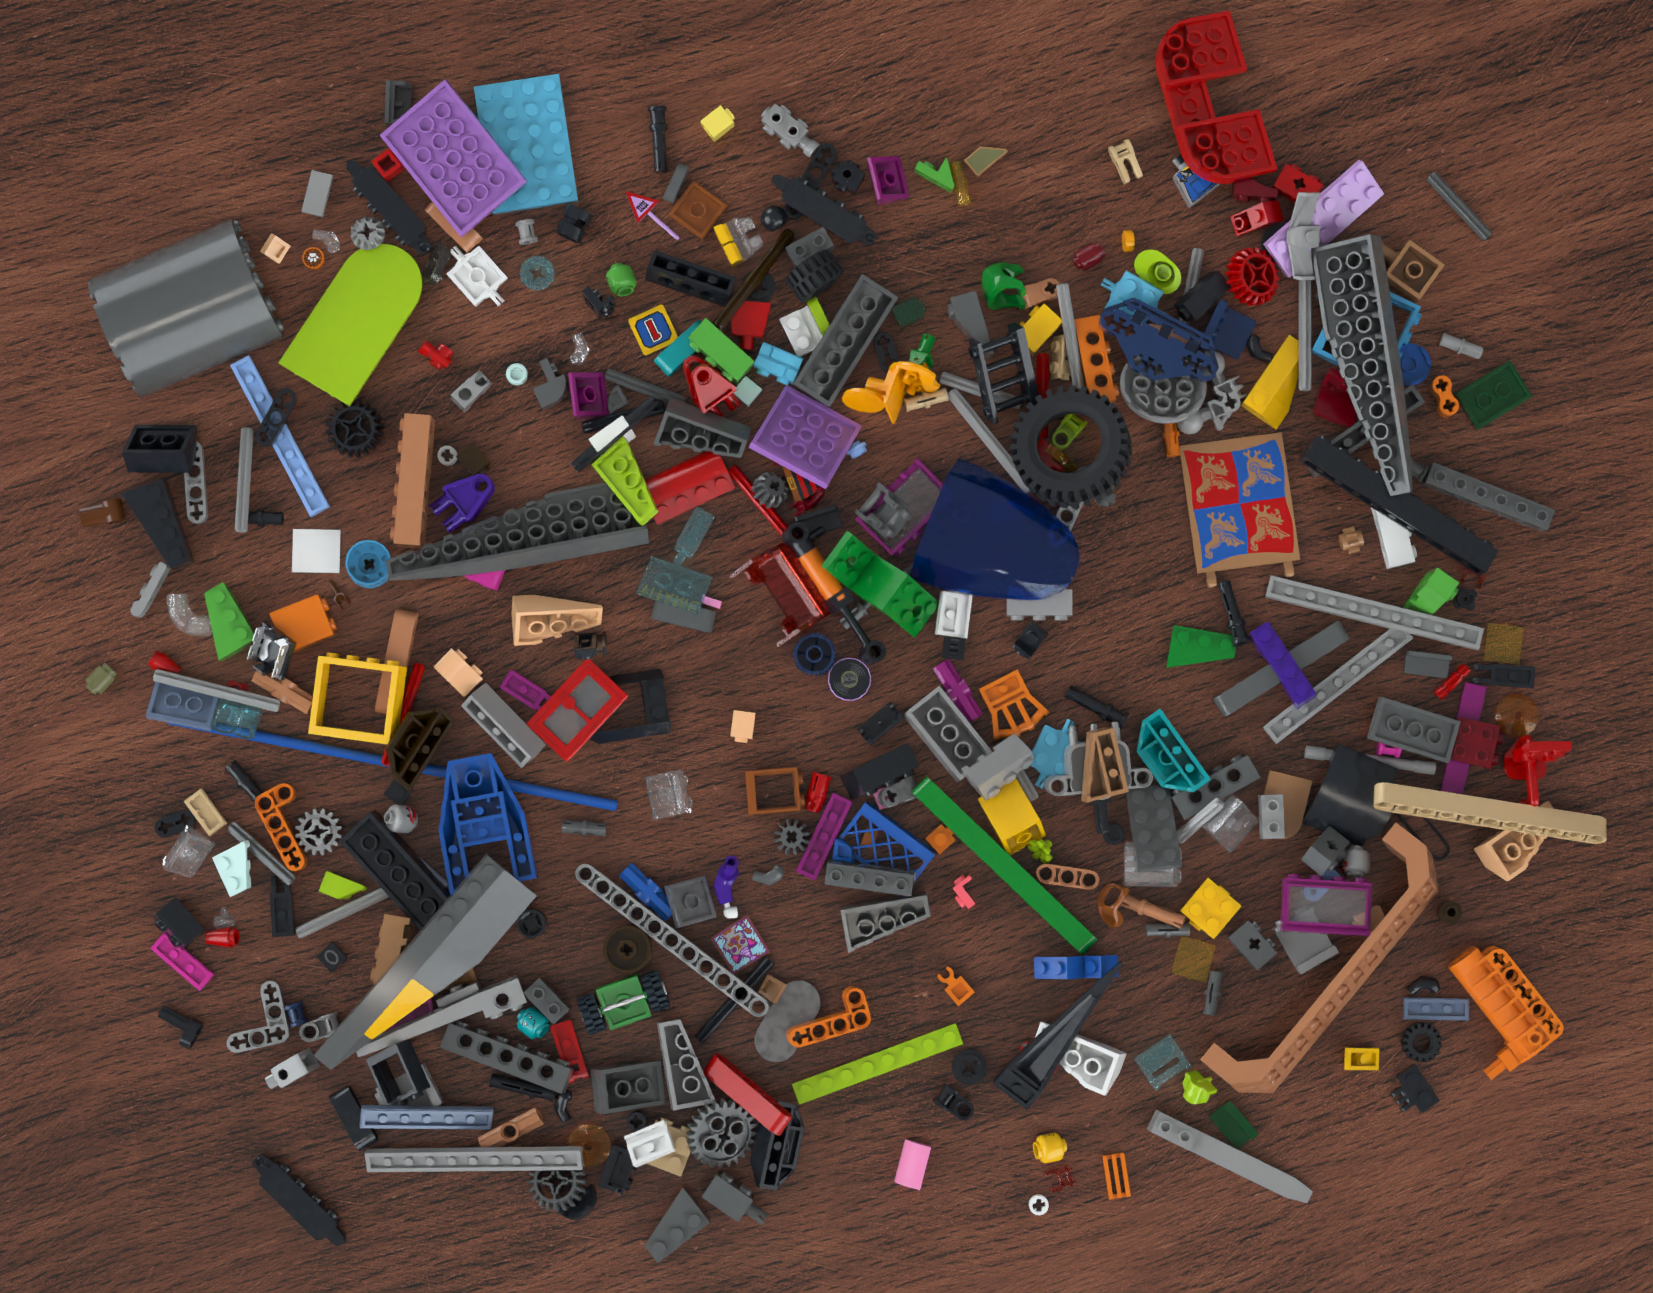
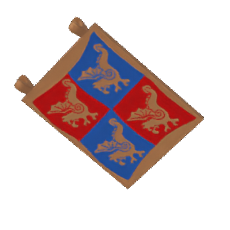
(1239, 504)

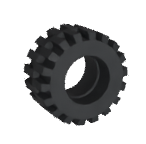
(814, 275)

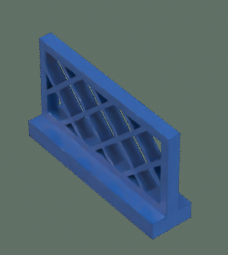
(892, 829)

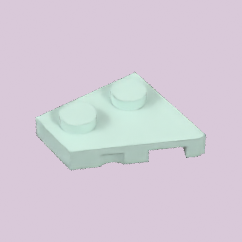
(234, 868)

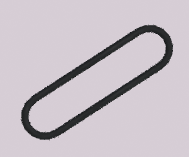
(1435, 830)

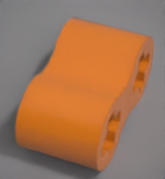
(1444, 396)

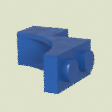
(1073, 966)

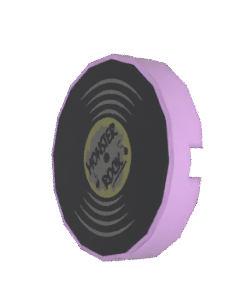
(849, 679)

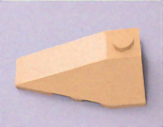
(543, 617)
(1509, 851)

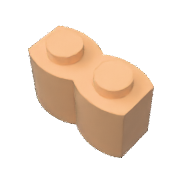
(458, 672)

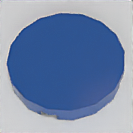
(1414, 364)

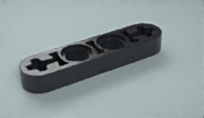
(815, 182)

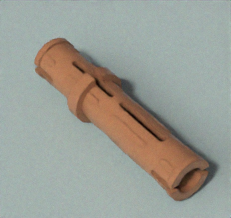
(1154, 911)

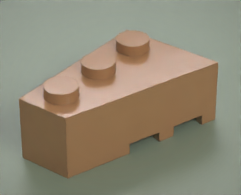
(394, 938)

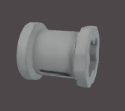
(526, 231)

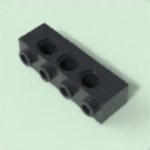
(690, 278)

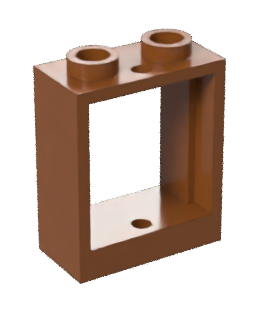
(751, 790)

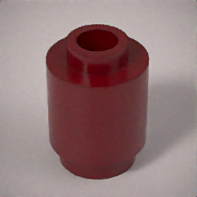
(1088, 256)

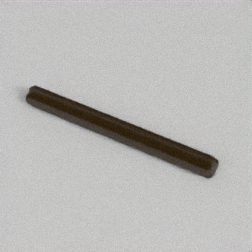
(753, 279)

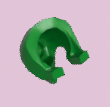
(1001, 277)

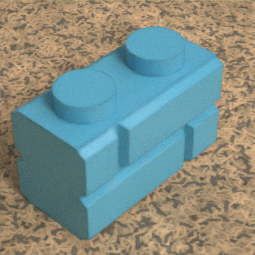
(778, 364)

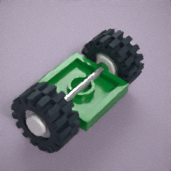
(623, 1002)

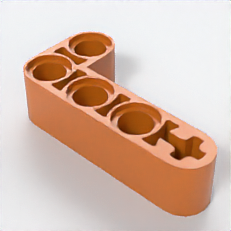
(285, 828)
(827, 1022)

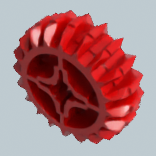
(1259, 277)

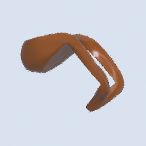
(1110, 914)

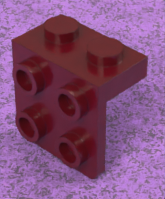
(1334, 400)
(1477, 743)

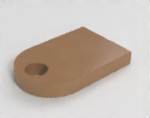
(1295, 798)

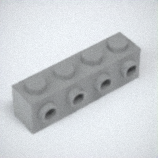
(505, 724)

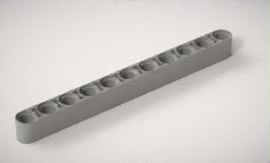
(661, 937)

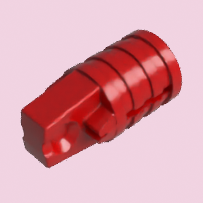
(817, 792)

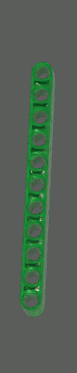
(1004, 865)

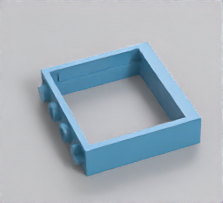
(1404, 336)

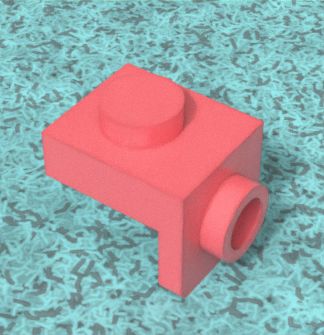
(962, 896)

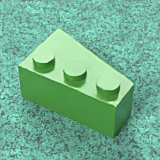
(720, 351)
(1432, 592)
(228, 622)

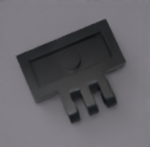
(1414, 1090)

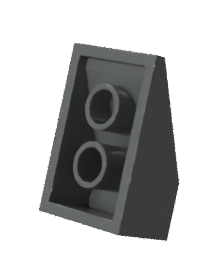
(969, 319)
(627, 1086)

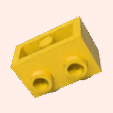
(1040, 327)

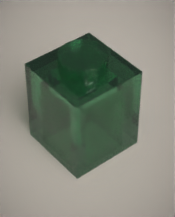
(909, 312)

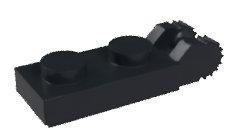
(1506, 675)
(281, 910)

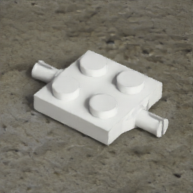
(477, 276)

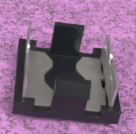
(272, 650)

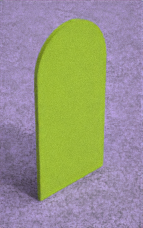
(356, 321)

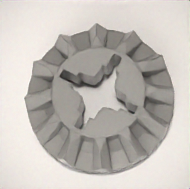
(375, 237)

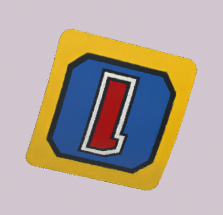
(653, 329)

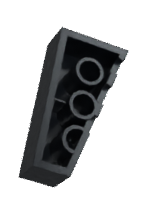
(161, 521)

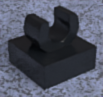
(953, 648)

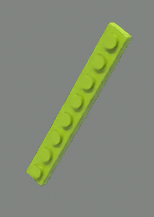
(877, 1063)

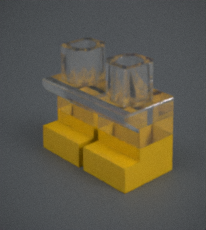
(735, 242)

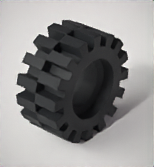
(1433, 1048)

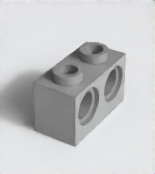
(1271, 816)

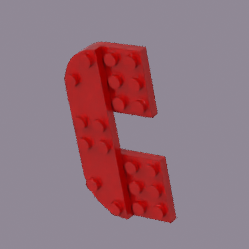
(1211, 146)

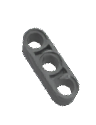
(702, 622)

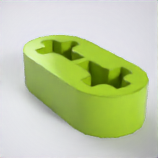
(818, 314)

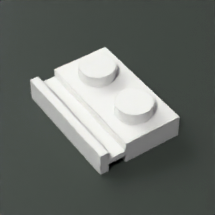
(801, 331)
(953, 614)
(649, 1143)

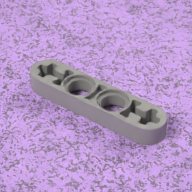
(199, 481)

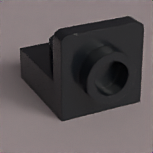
(1029, 640)

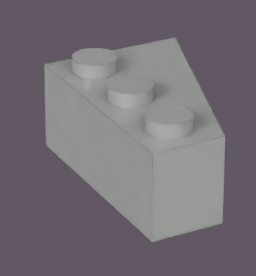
(999, 767)

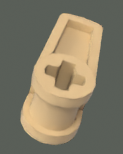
(1129, 155)

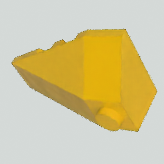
(1275, 388)

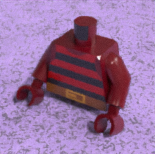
(804, 492)

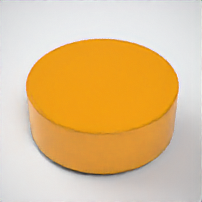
(1128, 241)

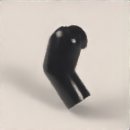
(1255, 349)
(1424, 982)
(560, 1106)

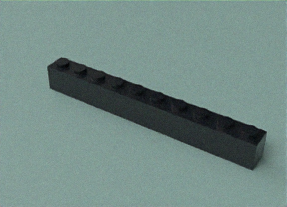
(1402, 509)

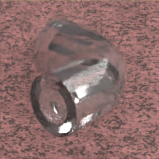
(184, 618)

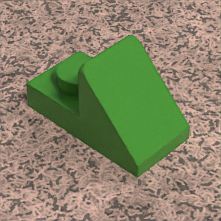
(940, 178)

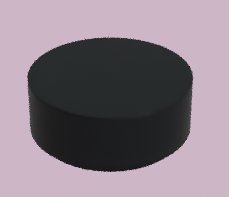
(1115, 835)

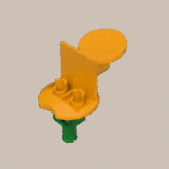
(901, 378)

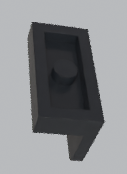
(825, 517)

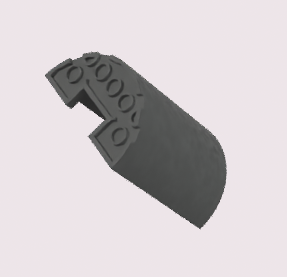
(184, 308)

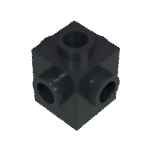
(847, 184)

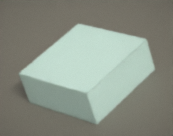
(747, 391)

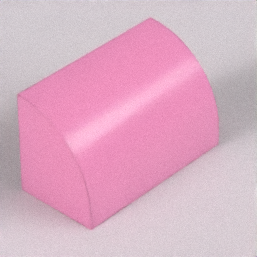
(912, 1164)

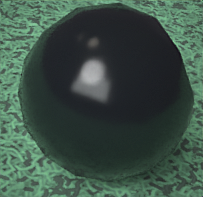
(773, 217)

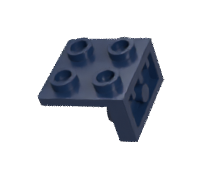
(1229, 330)

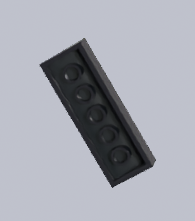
(396, 868)

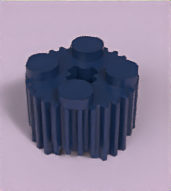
(821, 664)

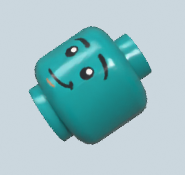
(532, 1023)

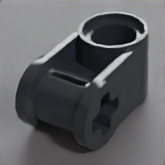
(952, 1102)

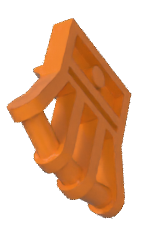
(1005, 692)

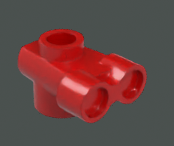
(438, 356)

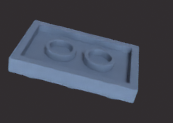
(181, 706)

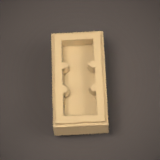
(205, 812)

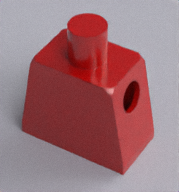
(750, 323)

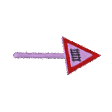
(642, 206)

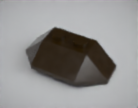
(416, 743)

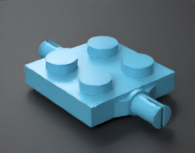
(1132, 287)
(1049, 752)

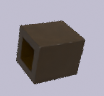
(474, 460)

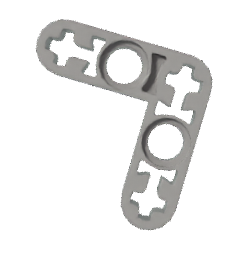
(272, 1023)

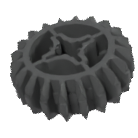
(538, 1181)

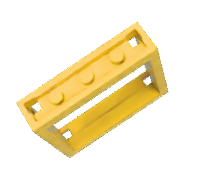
(394, 701)

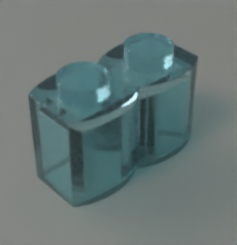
(236, 719)

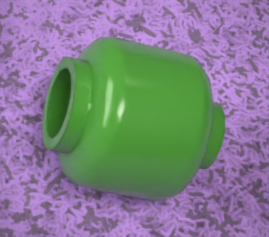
(621, 279)

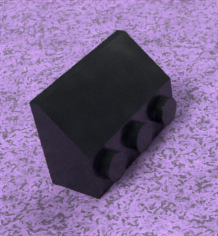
(161, 449)

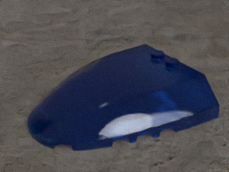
(993, 541)

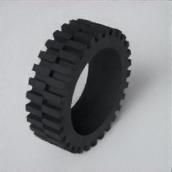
(1092, 480)

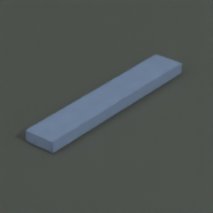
(426, 1117)

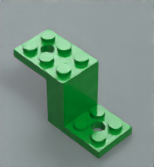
(880, 584)

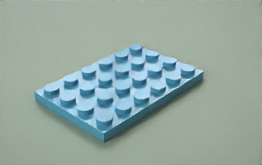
(532, 130)

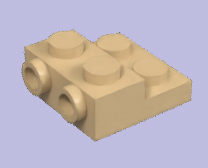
(675, 1161)

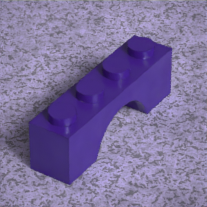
(1282, 663)

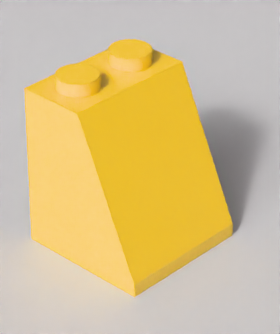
(1012, 817)

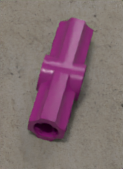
(957, 690)

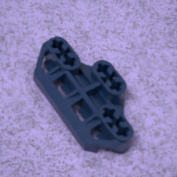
(1156, 346)

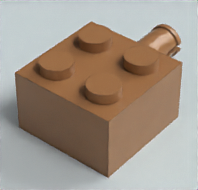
(1411, 270)

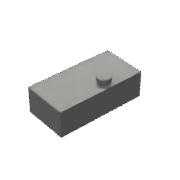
(946, 733)

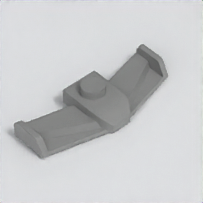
(1303, 235)

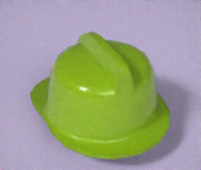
(1158, 270)

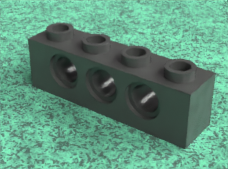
(1246, 774)
(870, 877)

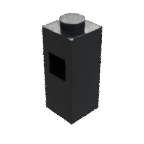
(1202, 296)

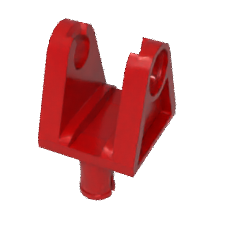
(709, 386)

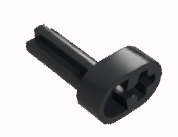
(191, 1027)

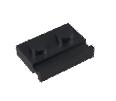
(589, 644)

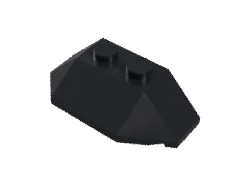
(774, 1155)

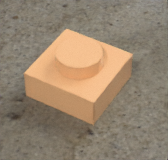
(275, 248)

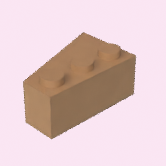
(1102, 766)

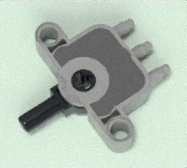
(1072, 779)

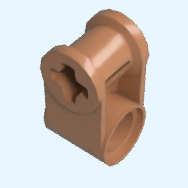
(1037, 293)

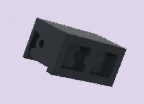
(178, 924)
(617, 1170)

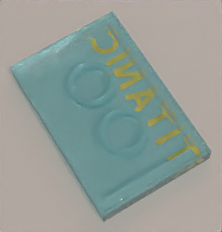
(674, 585)

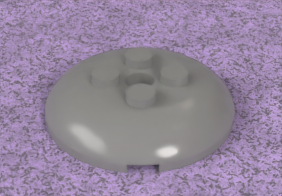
(1176, 403)

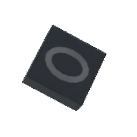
(331, 957)

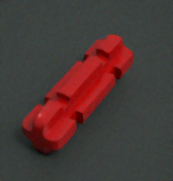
(1452, 681)

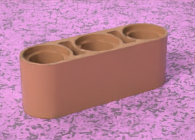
(466, 242)
(1077, 881)

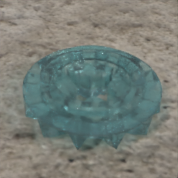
(534, 263)

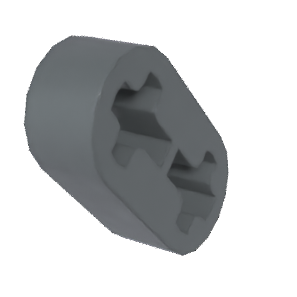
(676, 183)

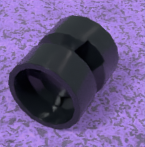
(574, 223)
(532, 923)

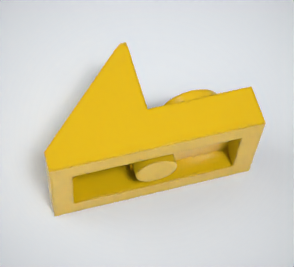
(1361, 1058)

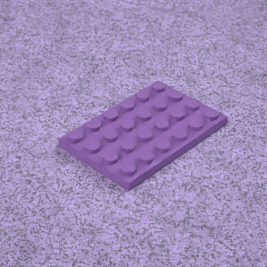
(453, 158)

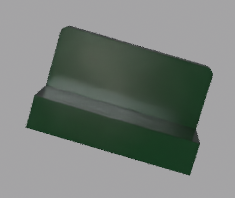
(1233, 1124)

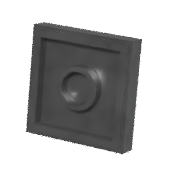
(690, 901)

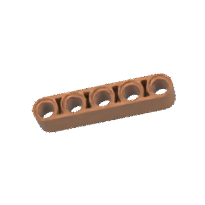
(398, 650)

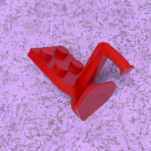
(1528, 761)

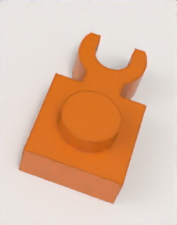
(940, 838)
(958, 988)

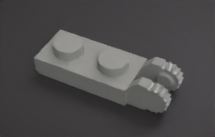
(150, 590)

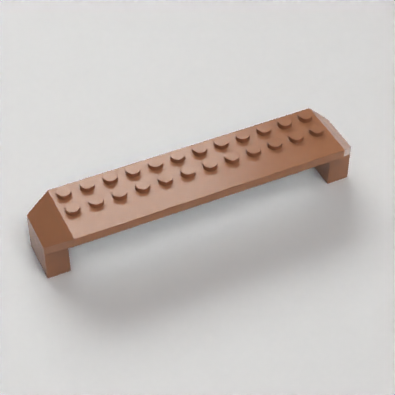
(1269, 1073)

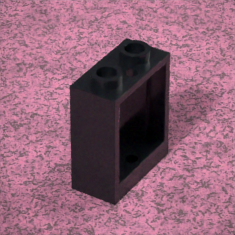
(385, 1079)

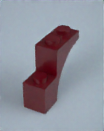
(1248, 189)

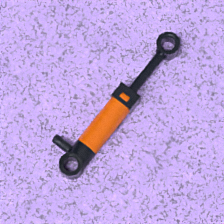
(829, 586)

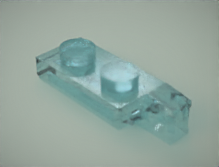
(692, 535)

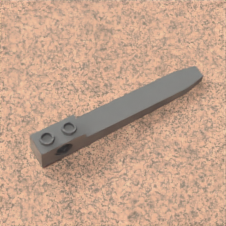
(481, 1000)
(1228, 1157)

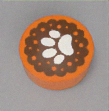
(313, 258)

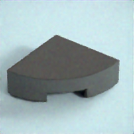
(617, 400)

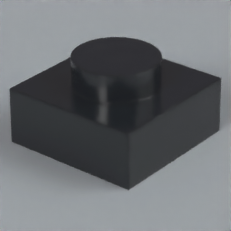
(397, 793)

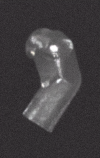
(329, 238)
(581, 350)

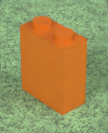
(305, 621)

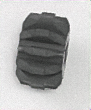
(770, 490)
(799, 836)

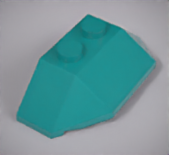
(1168, 755)

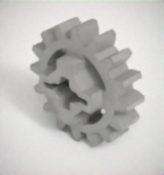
(320, 842)

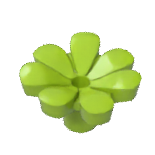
(1041, 850)

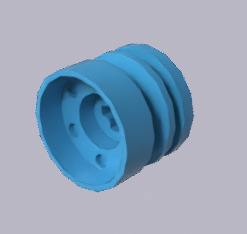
(355, 564)

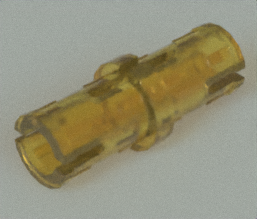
(960, 183)

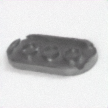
(796, 1005)

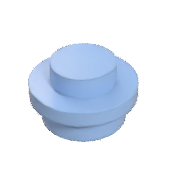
(857, 449)

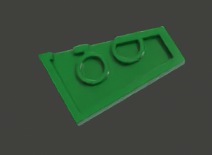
(1198, 646)

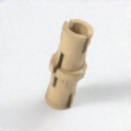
(911, 403)

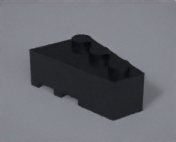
(880, 772)

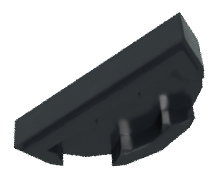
(583, 1207)

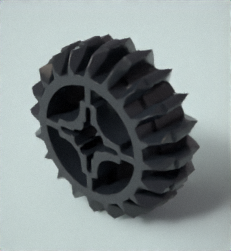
(359, 419)

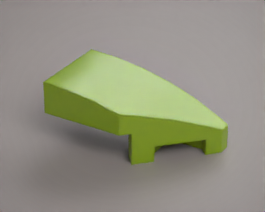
(339, 887)

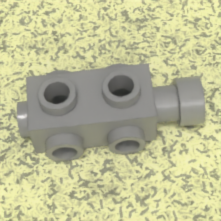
(783, 126)

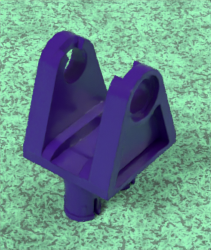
(466, 498)

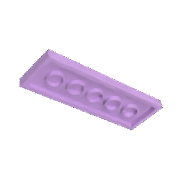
(1334, 211)

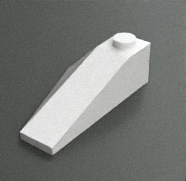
(1091, 1062)

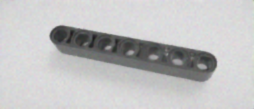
(1266, 678)

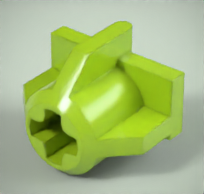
(1197, 1088)

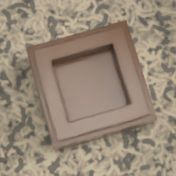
(772, 988)

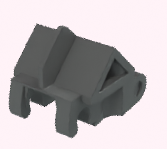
(892, 516)

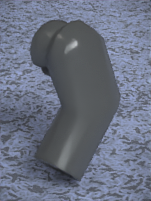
(769, 878)

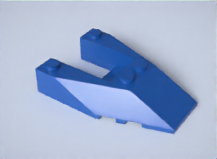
(478, 811)

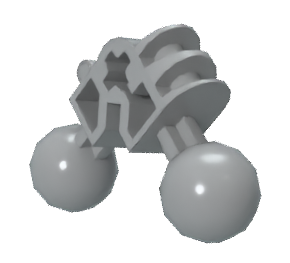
(1215, 408)

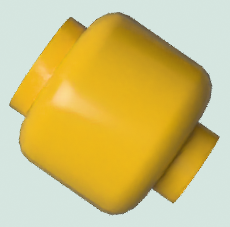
(1049, 1147)

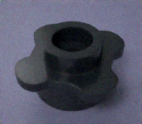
(1469, 594)

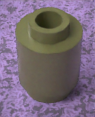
(100, 679)

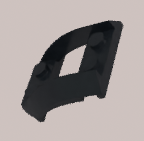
(654, 707)

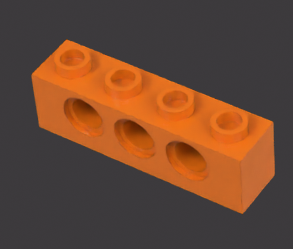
(1085, 327)

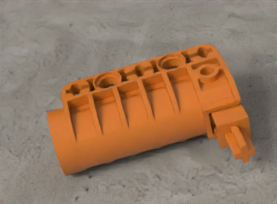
(1505, 1006)

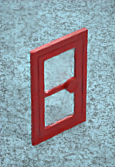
(577, 710)

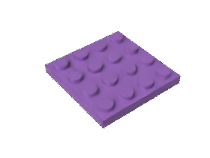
(805, 436)

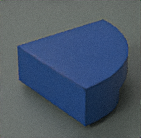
(843, 851)

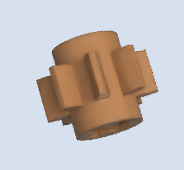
(1351, 540)

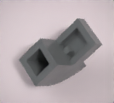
(554, 390)

